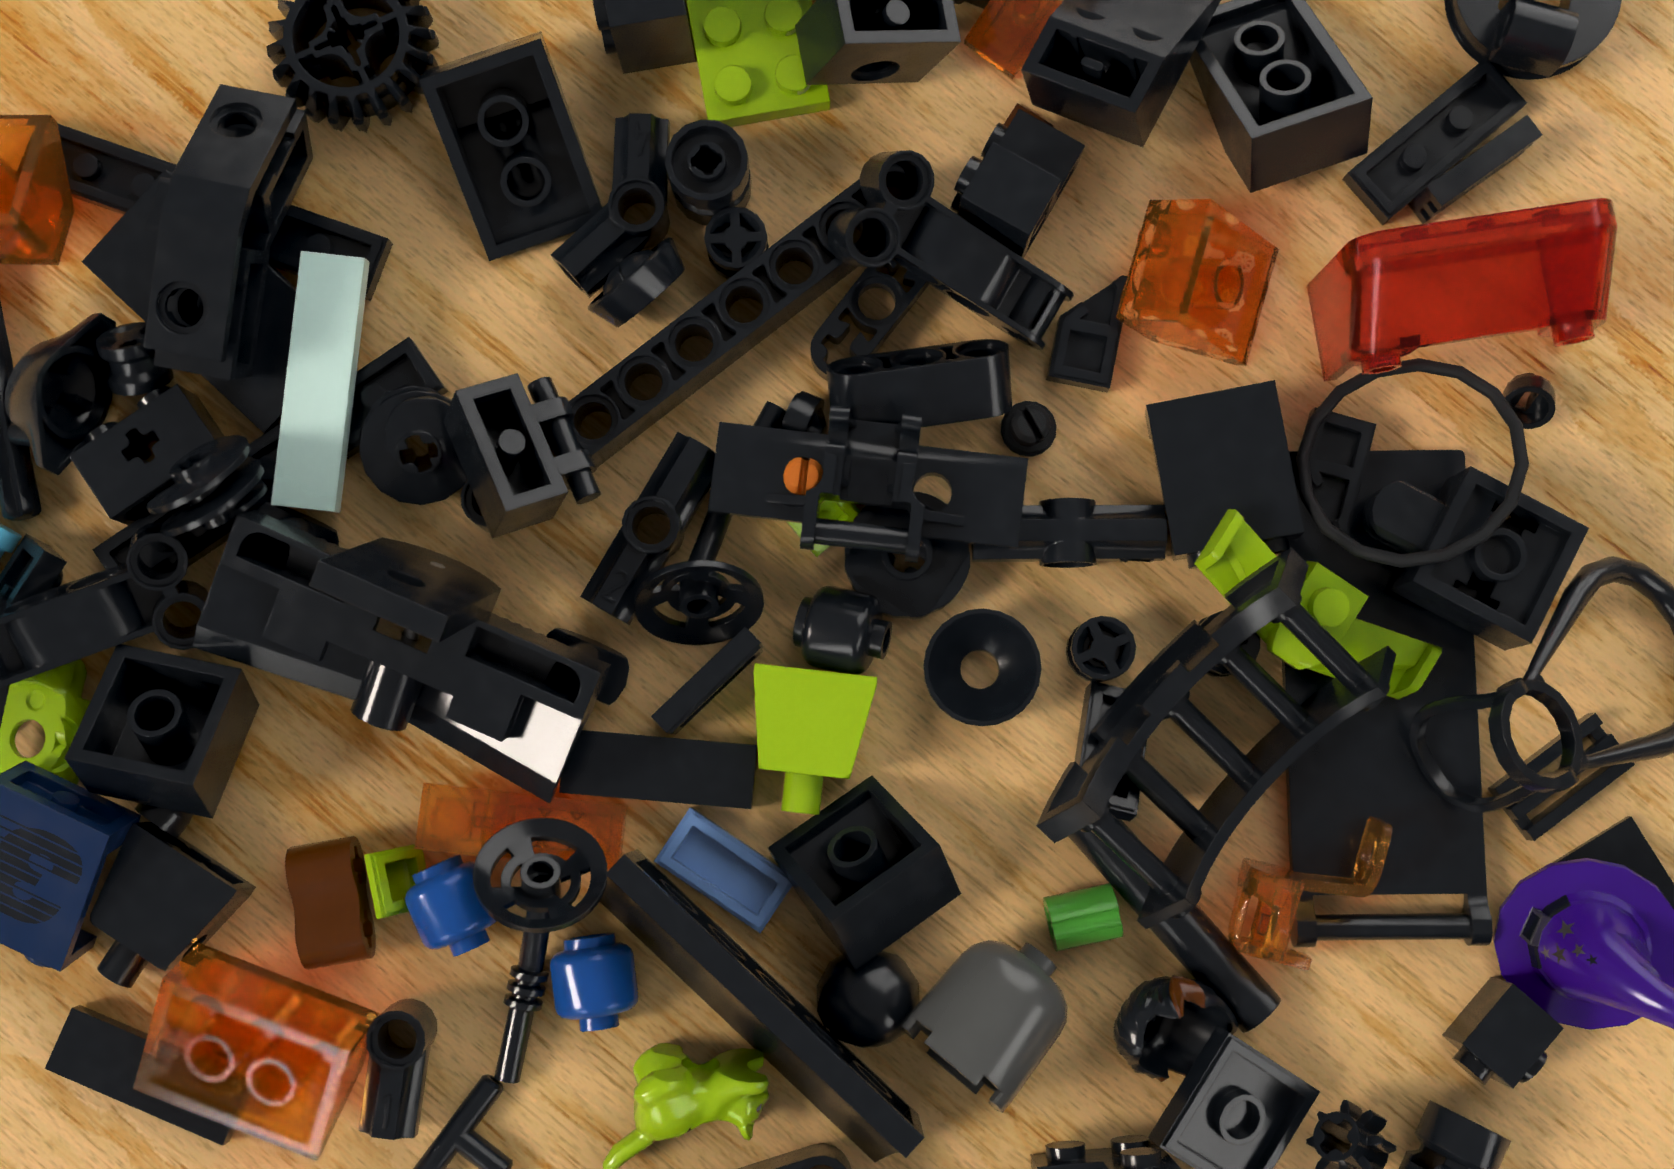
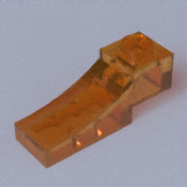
(466, 817)

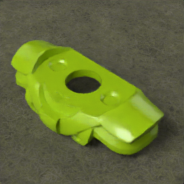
(57, 705)

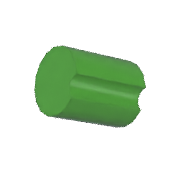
(1083, 917)

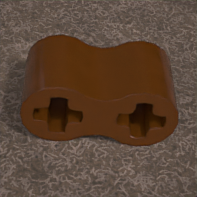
(330, 902)

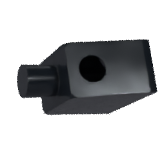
(161, 902)

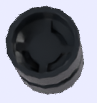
(708, 169)
(1454, 1143)

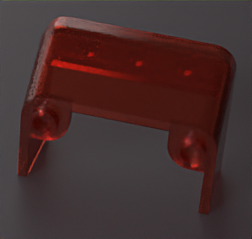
(1464, 283)

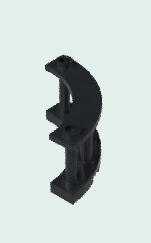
(1163, 693)

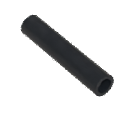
(1192, 940)

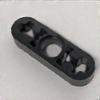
(836, 330)

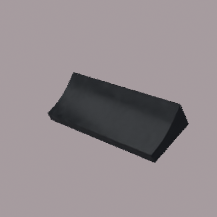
(760, 1009)

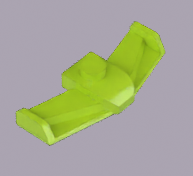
(1238, 551)

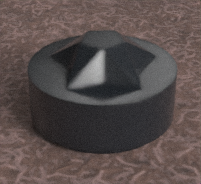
(805, 414)

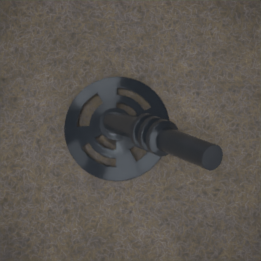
(701, 584)
(546, 912)

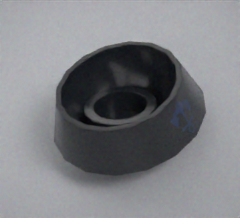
(637, 282)

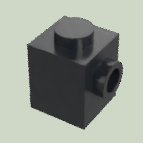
(1502, 1035)

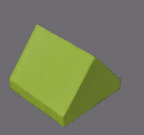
(391, 877)

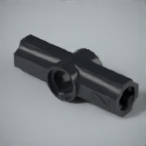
(673, 491)
(1081, 533)

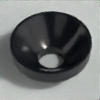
(1011, 648)

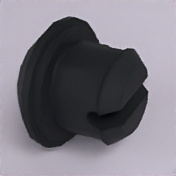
(1028, 428)

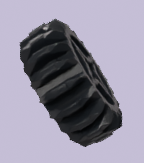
(306, 60)

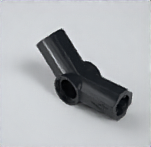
(637, 178)

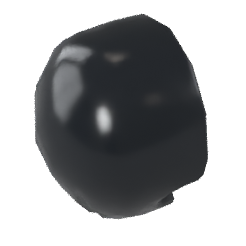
(868, 1002)

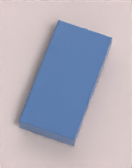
(724, 869)

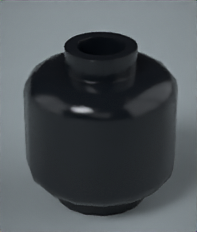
(841, 630)

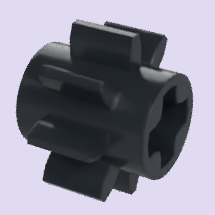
(1350, 1126)

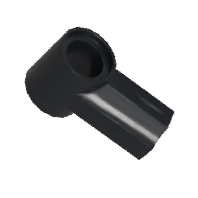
(396, 1073)

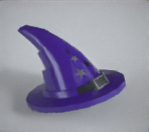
(1589, 944)

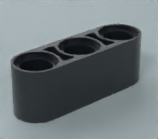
(934, 381)

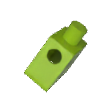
(809, 728)

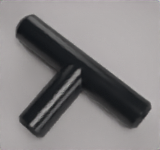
(460, 1136)

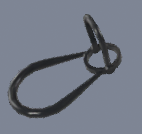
(1573, 757)

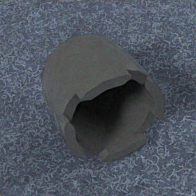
(992, 1017)

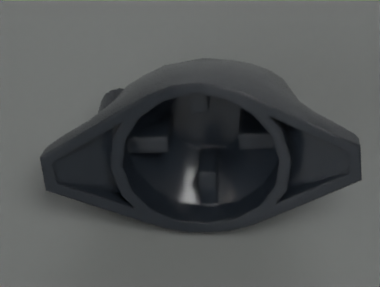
(59, 394)

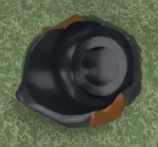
(1169, 1024)

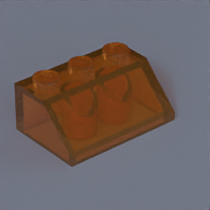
(253, 1050)

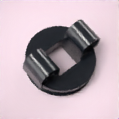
(1529, 36)

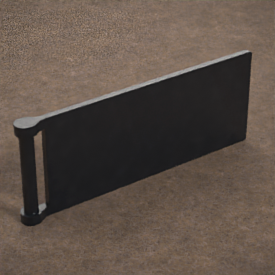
(1368, 759)

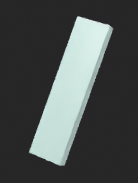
(320, 381)

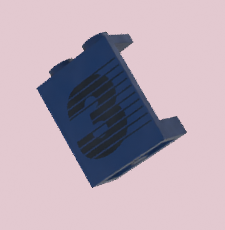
(51, 861)

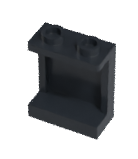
(1221, 456)

